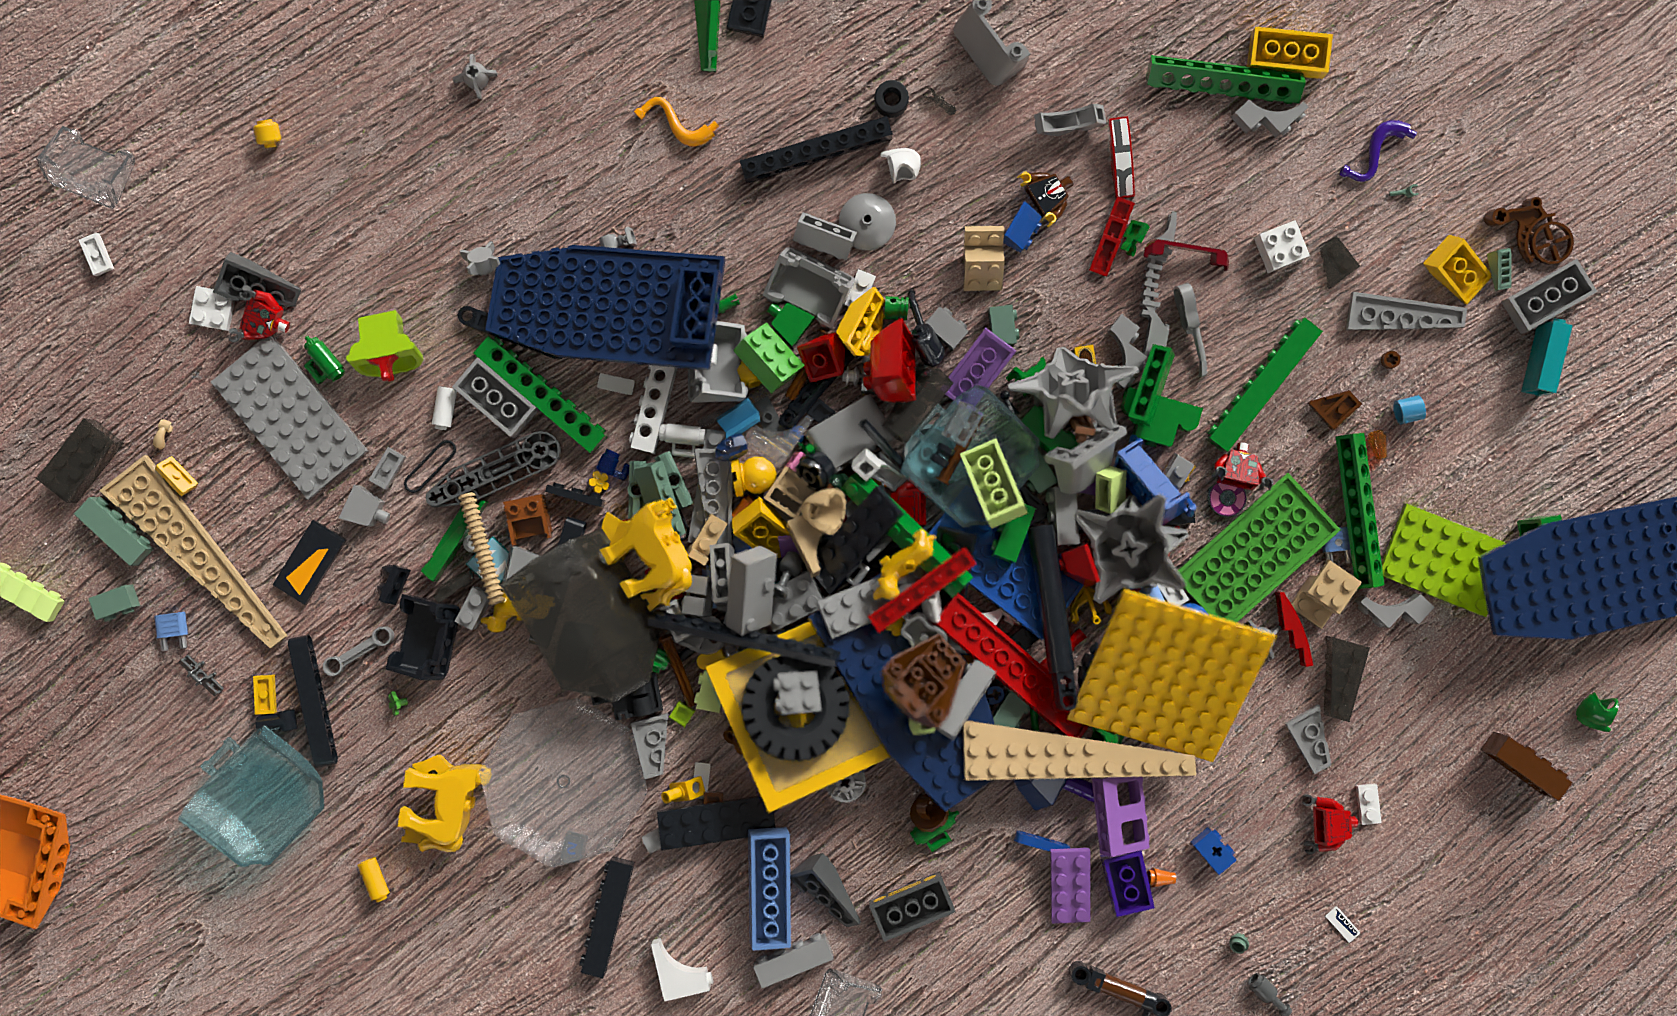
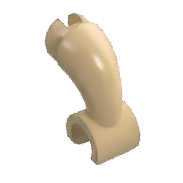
(159, 438)

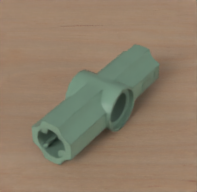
(680, 491)
(635, 502)

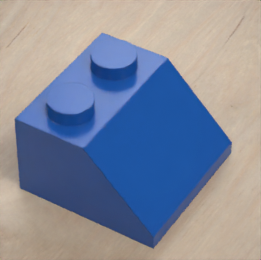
(1022, 227)

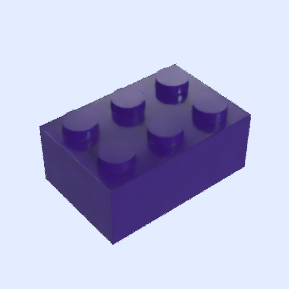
(1127, 883)

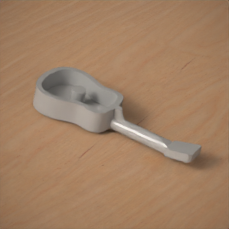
(1189, 318)
(916, 626)

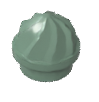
(1239, 943)

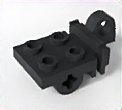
(638, 703)

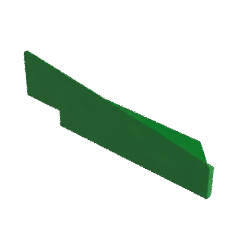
(707, 23)
(449, 545)

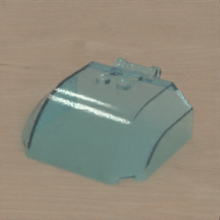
(959, 498)
(255, 799)

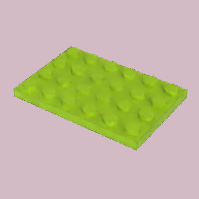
(1438, 558)

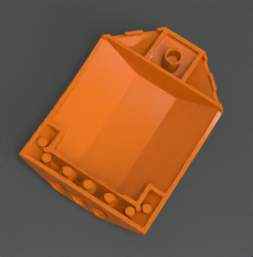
(31, 859)

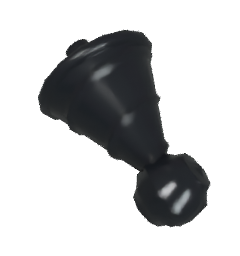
(1005, 396)

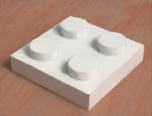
(211, 309)

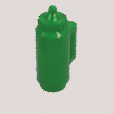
(324, 360)
(924, 837)

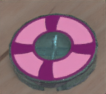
(1226, 499)

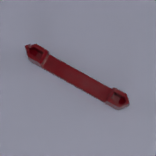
(1217, 258)

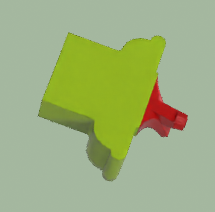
(383, 347)

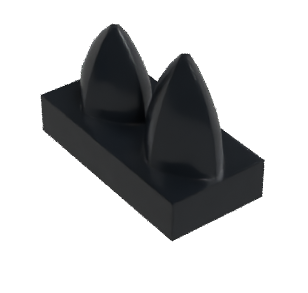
(396, 579)

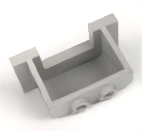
(1078, 467)

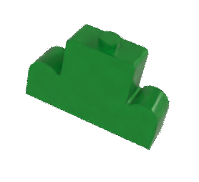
(1167, 418)

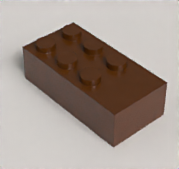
(1527, 766)

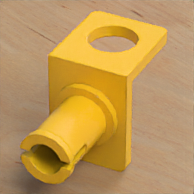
(683, 791)

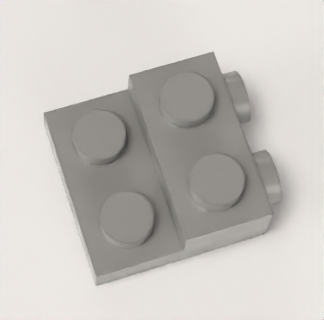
(797, 693)

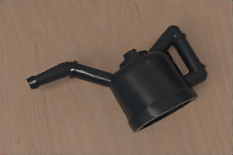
(924, 337)

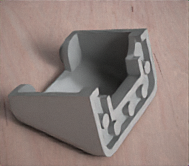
(986, 48)
(809, 285)
(722, 380)

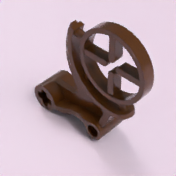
(1527, 218)

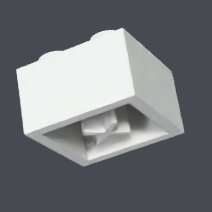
(1281, 246)

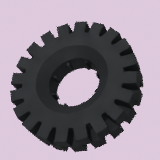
(782, 740)

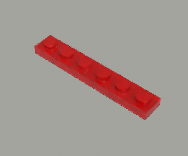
(922, 590)

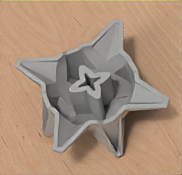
(1074, 388)
(1132, 547)

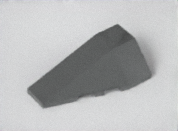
(241, 271)
(823, 882)

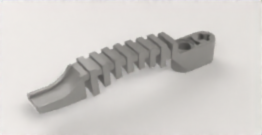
(1157, 331)

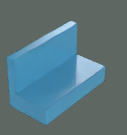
(739, 418)

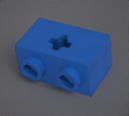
(1222, 858)

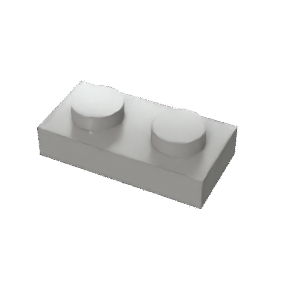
(387, 468)

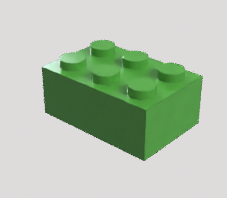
(768, 357)

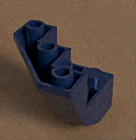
(1040, 792)

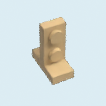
(707, 536)

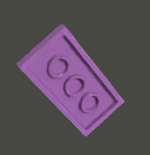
(980, 364)
(1070, 885)

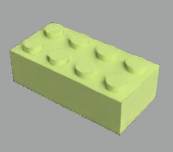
(993, 483)

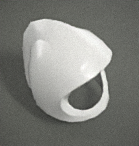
(902, 163)

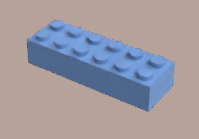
(769, 888)

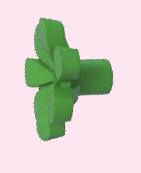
(396, 703)

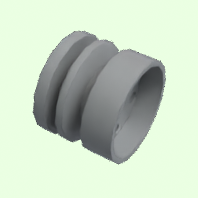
(849, 792)

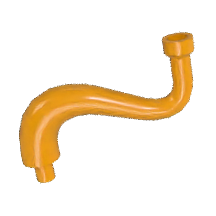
(686, 137)

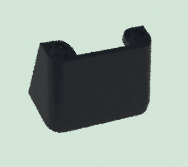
(426, 639)

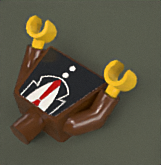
(1047, 193)

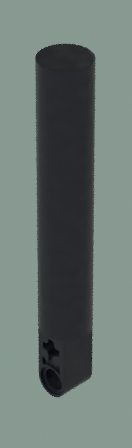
(1053, 614)

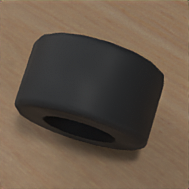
(888, 87)

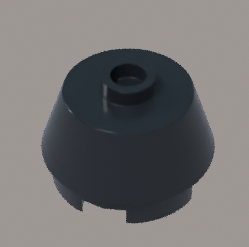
(816, 470)

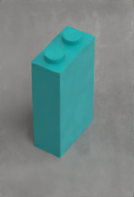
(1547, 358)

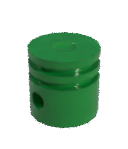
(896, 307)

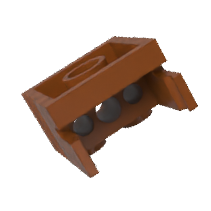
(527, 517)

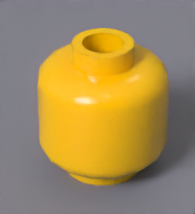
(267, 133)
(747, 376)

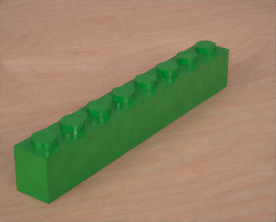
(1263, 385)
(902, 533)

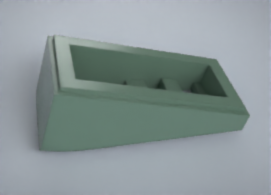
(1500, 268)

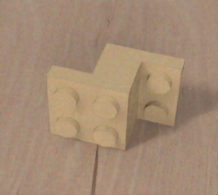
(983, 258)
(788, 494)
(1325, 594)

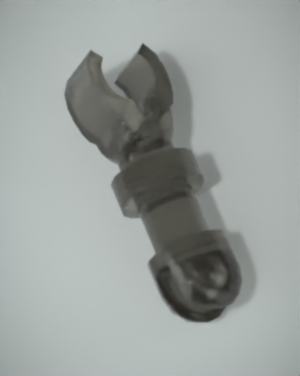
(949, 108)

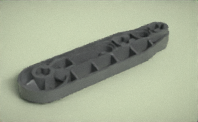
(484, 475)

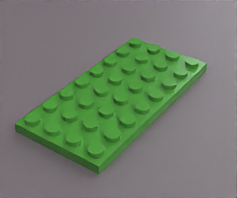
(1257, 551)

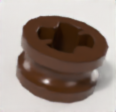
(1388, 365)

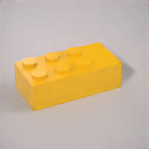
(1290, 51)

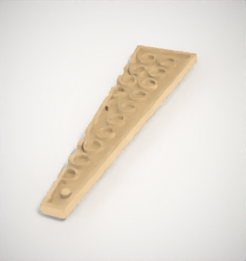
(172, 525)
(1017, 753)

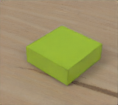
(682, 713)

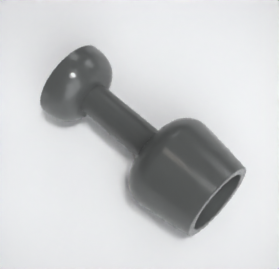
(790, 567)

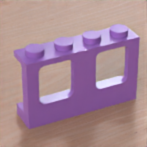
(1111, 815)

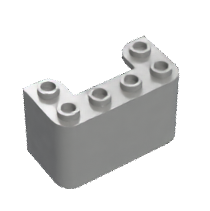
(842, 436)

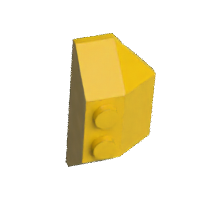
(862, 322)

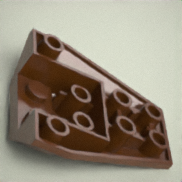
(924, 680)

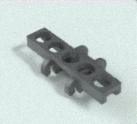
(192, 672)

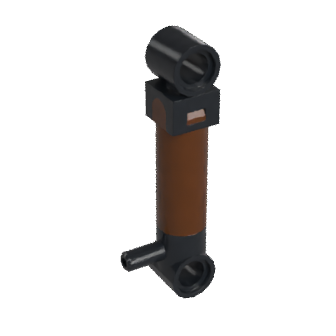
(1099, 981)

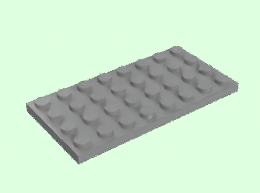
(289, 416)

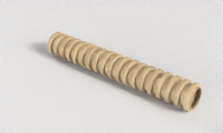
(481, 548)

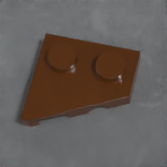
(1335, 408)

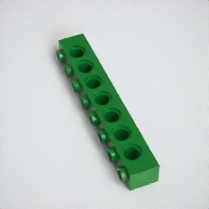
(1159, 65)
(486, 353)
(1360, 510)

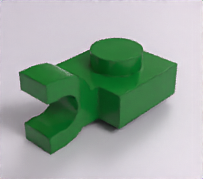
(1134, 234)

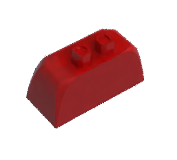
(892, 364)

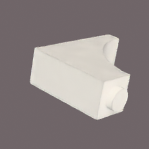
(678, 979)

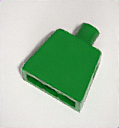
(790, 322)

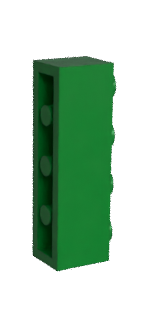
(1151, 385)

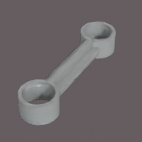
(358, 651)

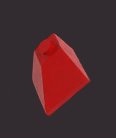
(823, 357)
(1079, 565)

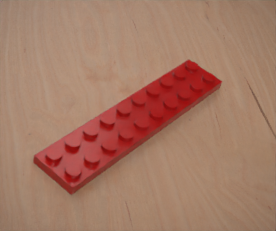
(1012, 663)

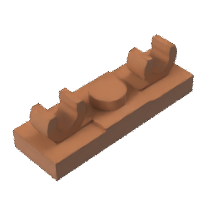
(1082, 427)

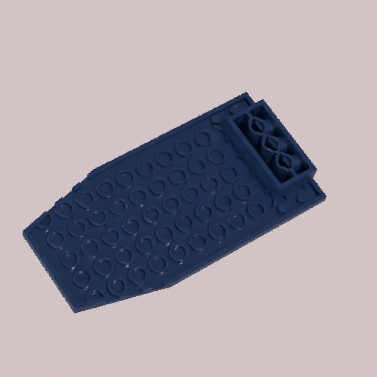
(610, 304)
(1585, 573)
(928, 758)

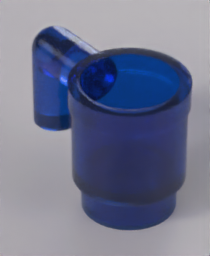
(608, 464)

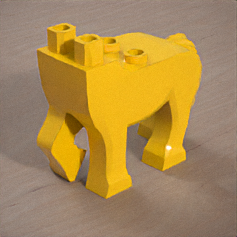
(658, 547)
(452, 803)

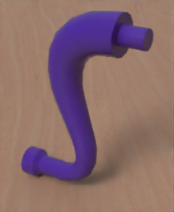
(1384, 130)

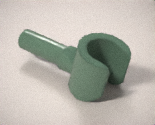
(1407, 191)

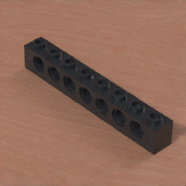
(816, 150)

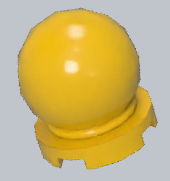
(753, 475)

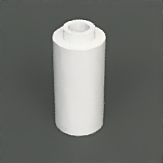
(444, 407)

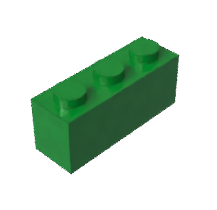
(1012, 537)

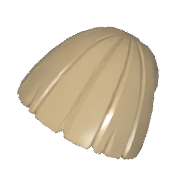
(825, 510)

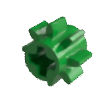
(660, 661)

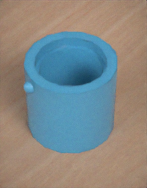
(1409, 409)

